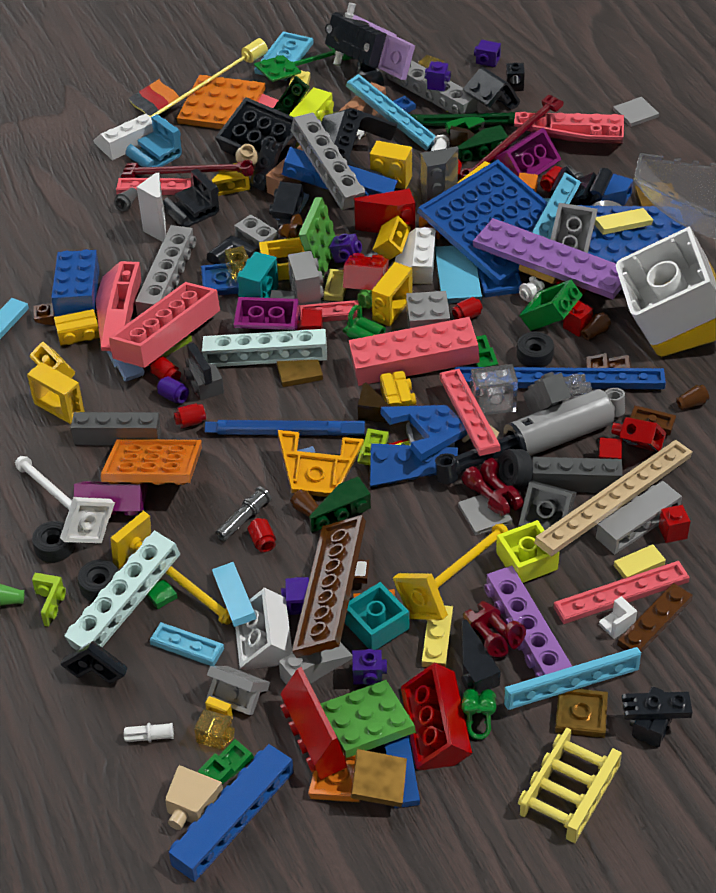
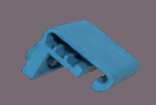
(157, 147)

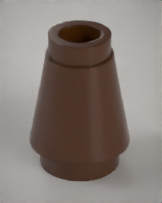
(596, 326)
(693, 397)
(303, 502)

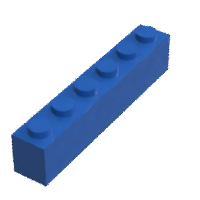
(300, 168)
(230, 812)

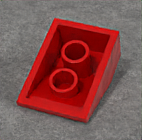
(377, 209)

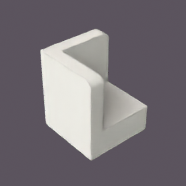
(620, 619)

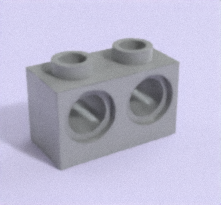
(254, 231)

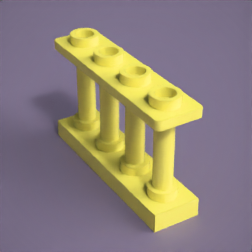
(584, 803)

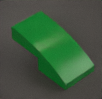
(470, 123)
(486, 353)
(228, 763)

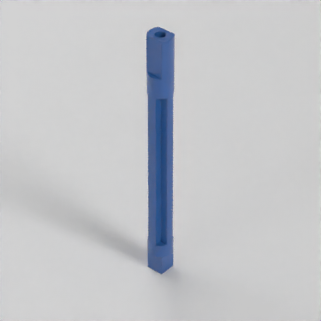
(271, 427)

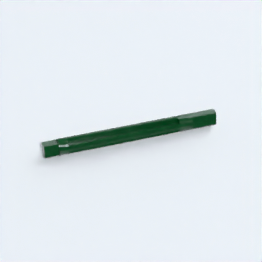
(442, 119)

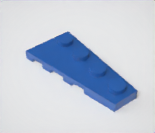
(398, 463)

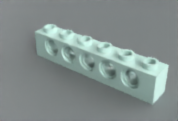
(265, 347)
(134, 589)

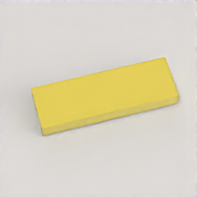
(623, 221)

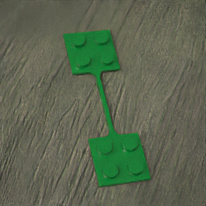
(281, 67)

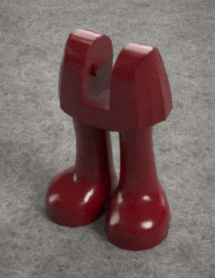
(503, 496)
(489, 617)

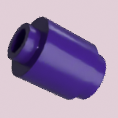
(172, 390)

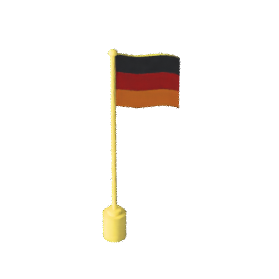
(159, 97)

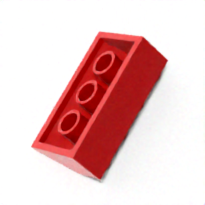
(438, 718)
(312, 726)

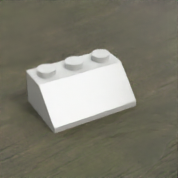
(116, 140)
(419, 254)
(268, 637)

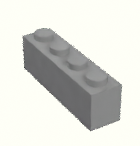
(636, 517)

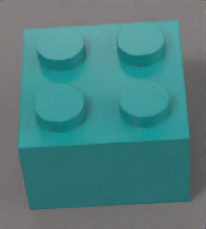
(258, 276)
(376, 616)

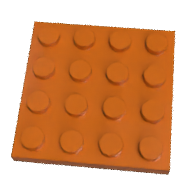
(217, 101)
(151, 461)

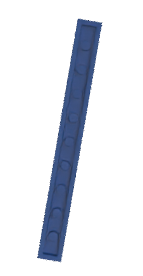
(599, 377)

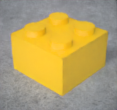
(393, 162)

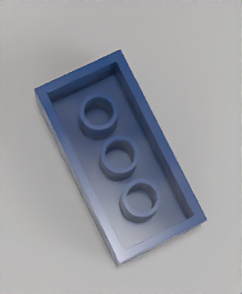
(75, 282)

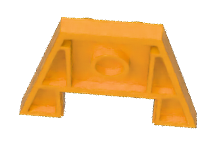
(316, 471)

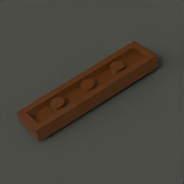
(655, 618)

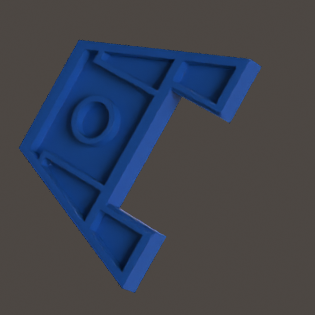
(434, 422)

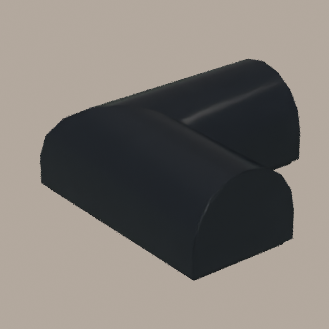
(217, 254)
(96, 659)

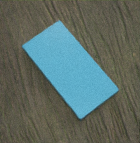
(291, 46)
(457, 275)

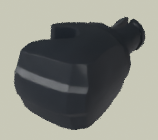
(370, 74)

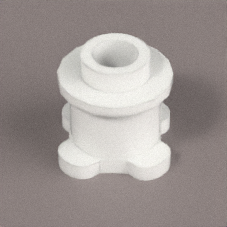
(529, 290)

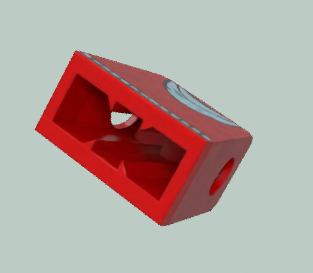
(640, 433)

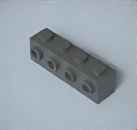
(106, 427)
(577, 473)

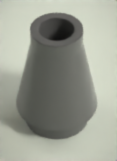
(125, 199)

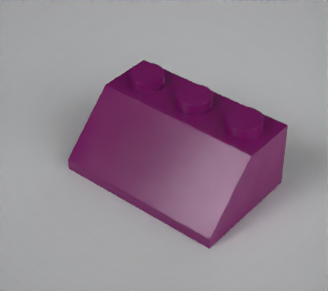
(530, 154)
(267, 313)
(126, 496)

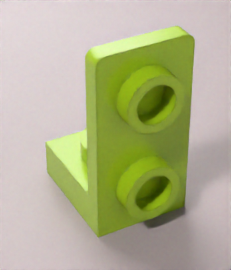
(53, 588)

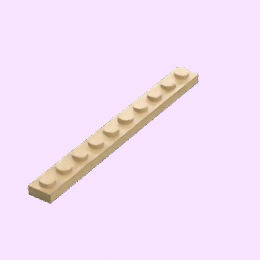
(612, 498)

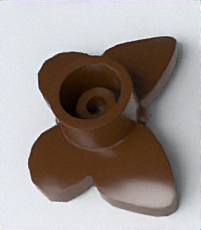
(293, 229)

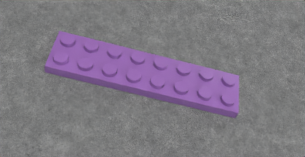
(549, 257)

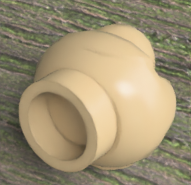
(247, 152)

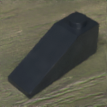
(478, 666)

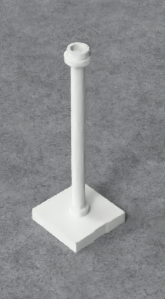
(86, 516)

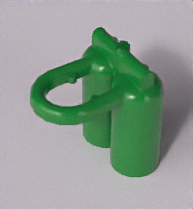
(361, 326)
(475, 703)

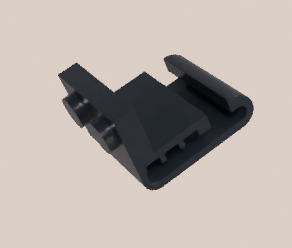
(488, 88)
(591, 186)
(195, 202)

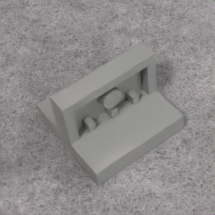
(236, 688)

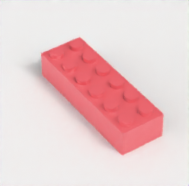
(164, 324)
(415, 350)

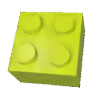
(518, 550)

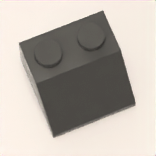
(546, 504)

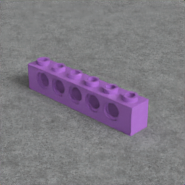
(516, 604)

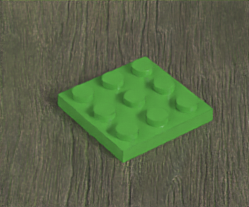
(318, 234)
(368, 718)

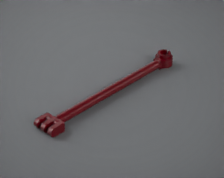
(549, 103)
(132, 169)

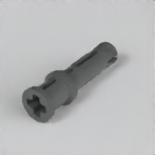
(249, 508)

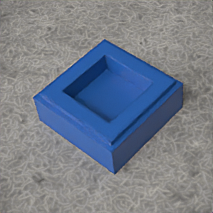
(405, 103)

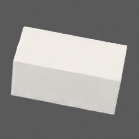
(152, 207)

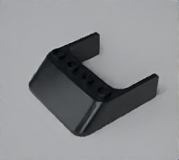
(344, 126)

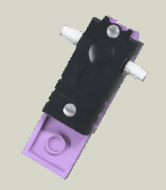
(368, 43)

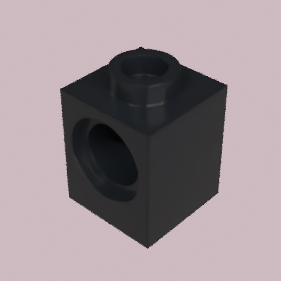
(516, 82)

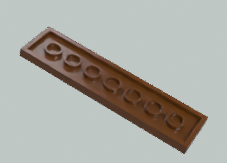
(329, 587)

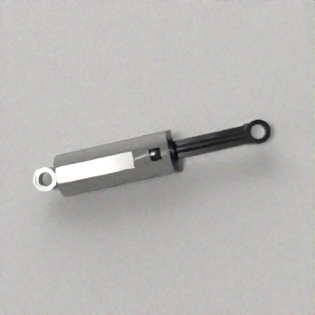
(543, 430)

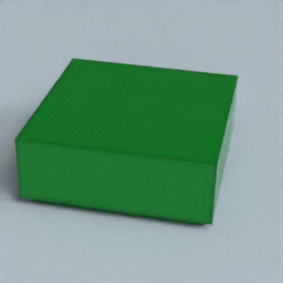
(162, 594)

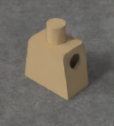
(190, 796)

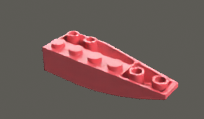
(578, 126)
(117, 299)

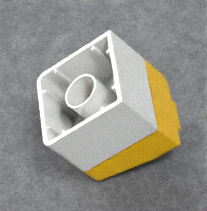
(671, 293)

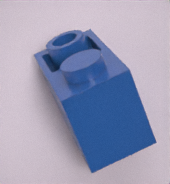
(619, 189)

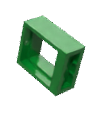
(551, 305)

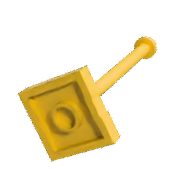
(130, 539)
(421, 591)

